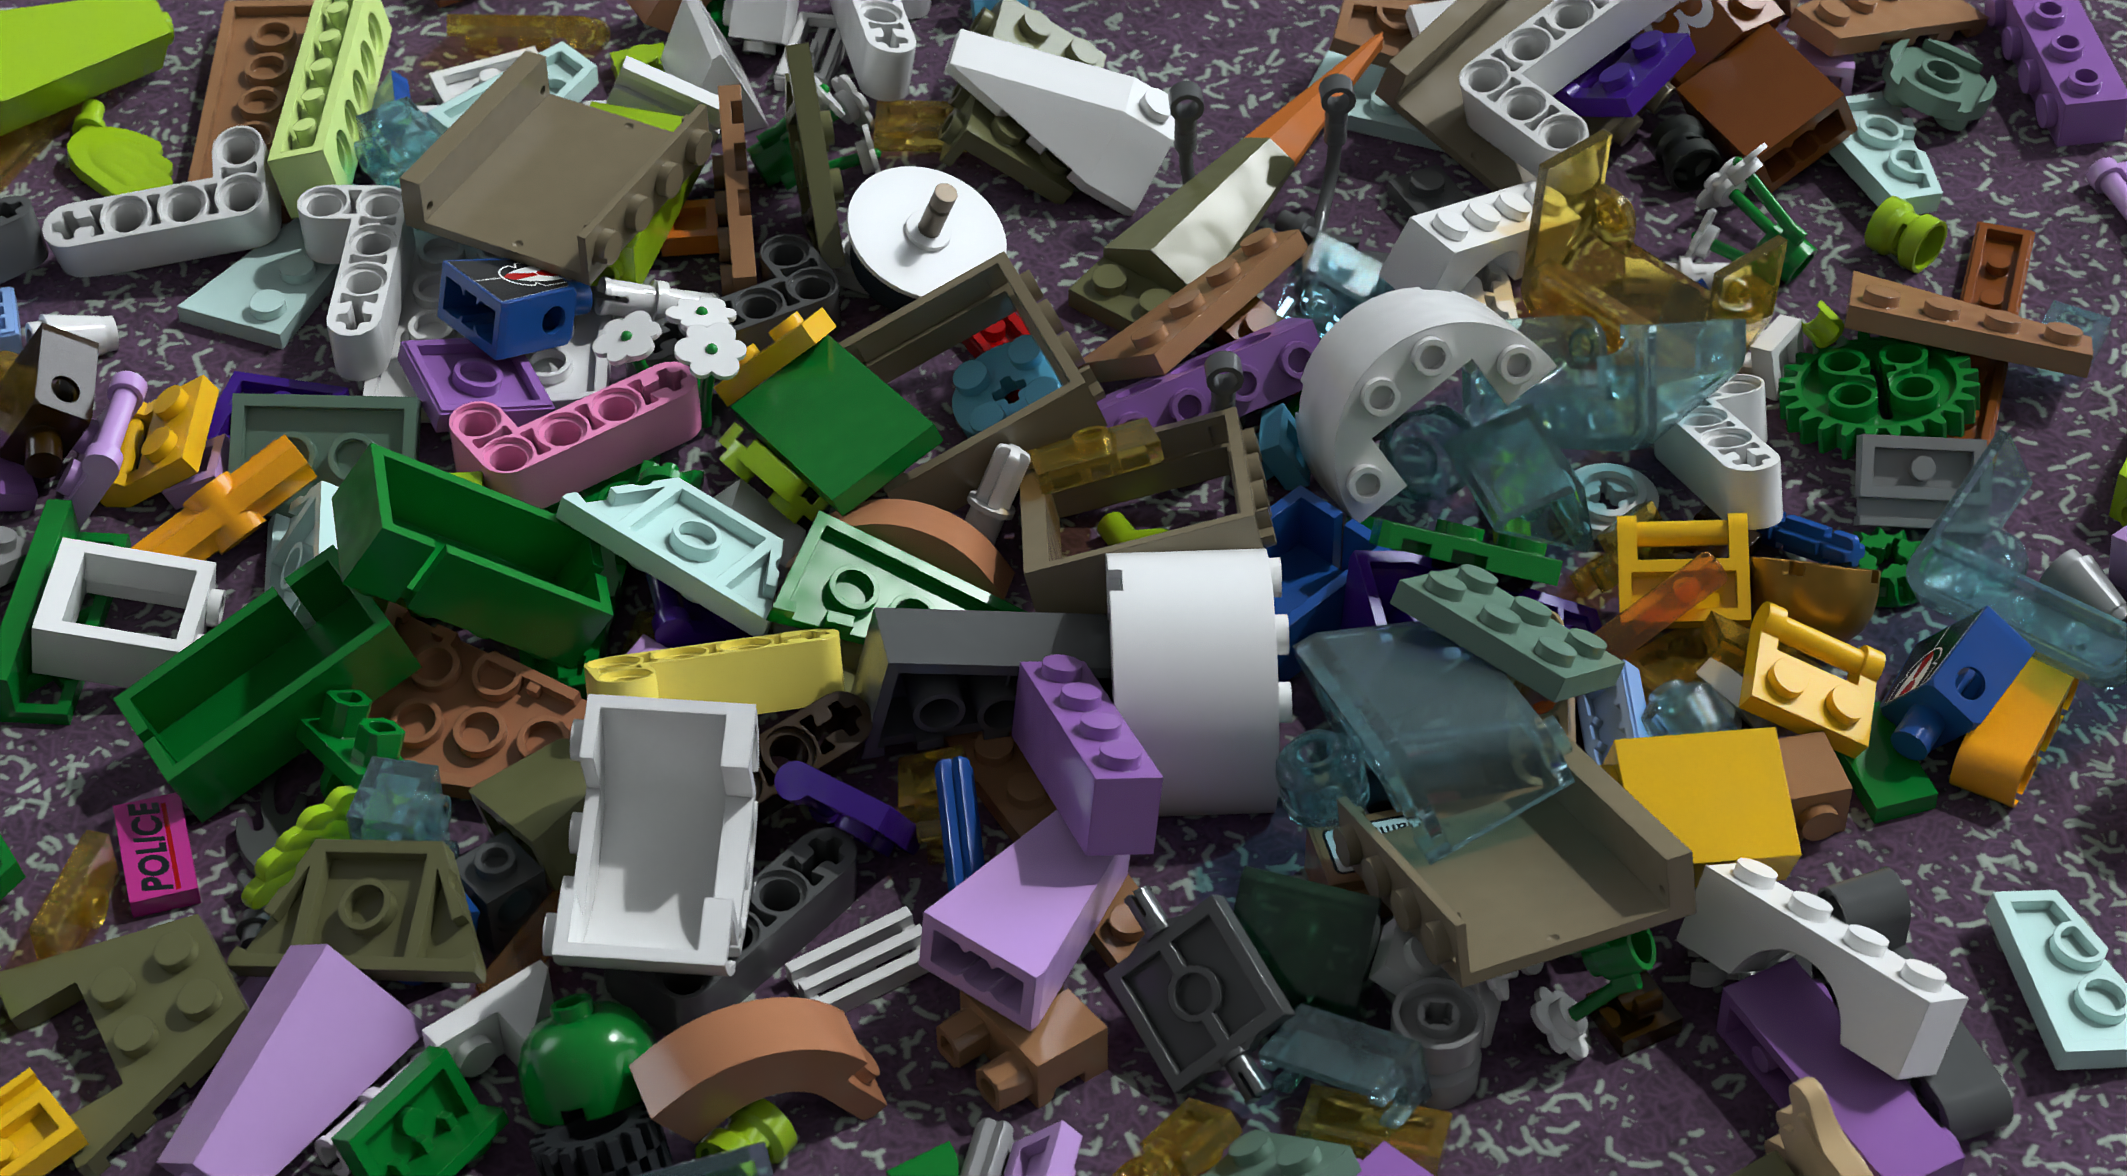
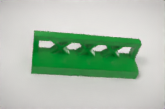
(16, 673)

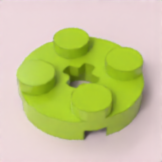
(760, 461)

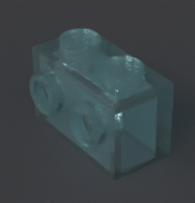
(392, 140)
(1333, 275)
(401, 804)

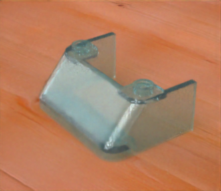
(1976, 564)

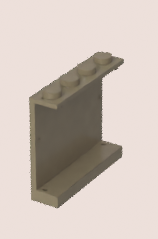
(1427, 91)
(549, 175)
(1534, 887)

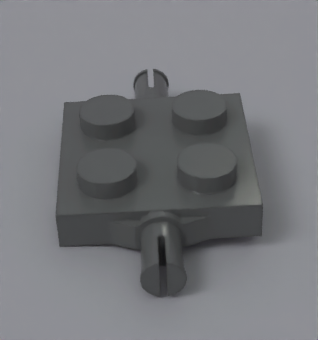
(1199, 994)

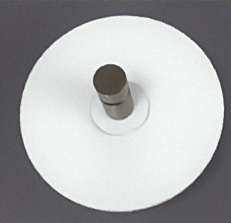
(917, 232)

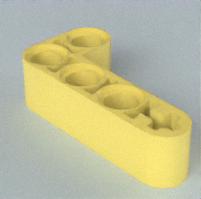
(763, 670)

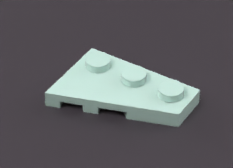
(1885, 157)

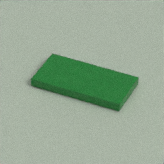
(837, 424)

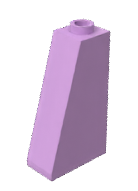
(1021, 921)
(291, 1067)

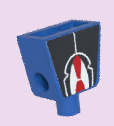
(510, 305)
(1938, 705)

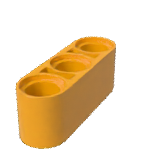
(2004, 749)

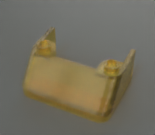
(1587, 260)

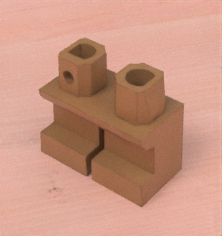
(1025, 1062)

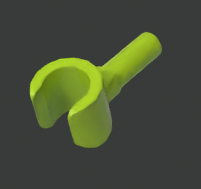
(1824, 327)

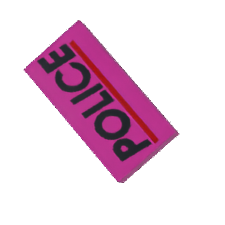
(156, 855)

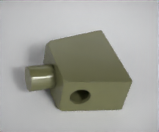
(535, 806)

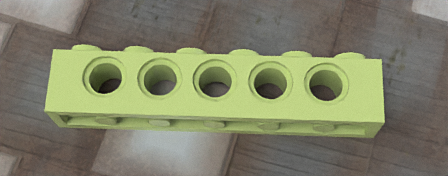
(328, 89)

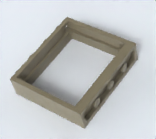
(952, 316)
(1192, 454)

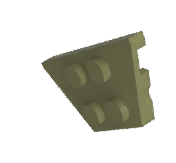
(809, 140)
(380, 905)

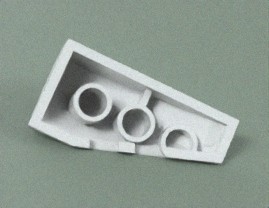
(1091, 118)

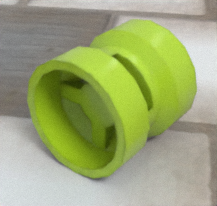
(1905, 234)
(751, 1125)

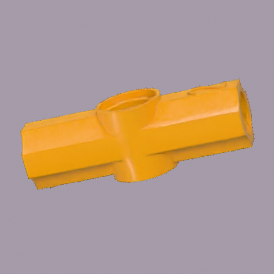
(232, 504)

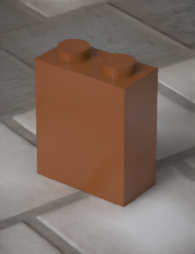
(1770, 96)

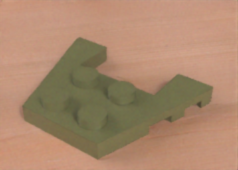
(161, 1011)

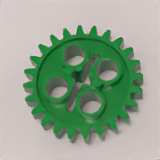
(1836, 398)

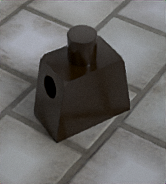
(43, 417)

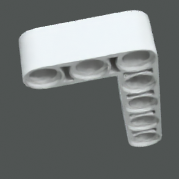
(1513, 81)

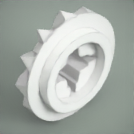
(1620, 485)

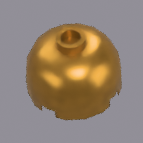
(1817, 594)

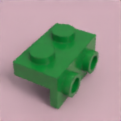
(420, 1123)

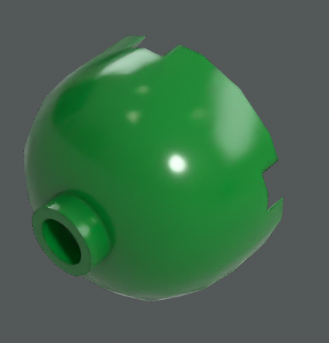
(582, 1059)

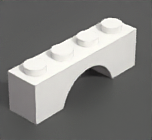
(1457, 240)
(1889, 1006)

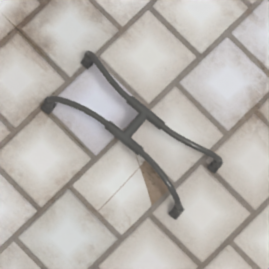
(1224, 386)

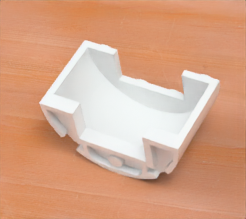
(1385, 362)
(1201, 673)
(659, 837)

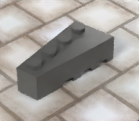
(959, 669)

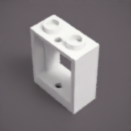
(109, 654)

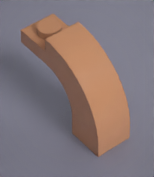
(934, 538)
(754, 1052)

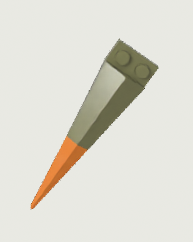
(1208, 213)

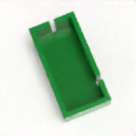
(469, 557)
(234, 697)

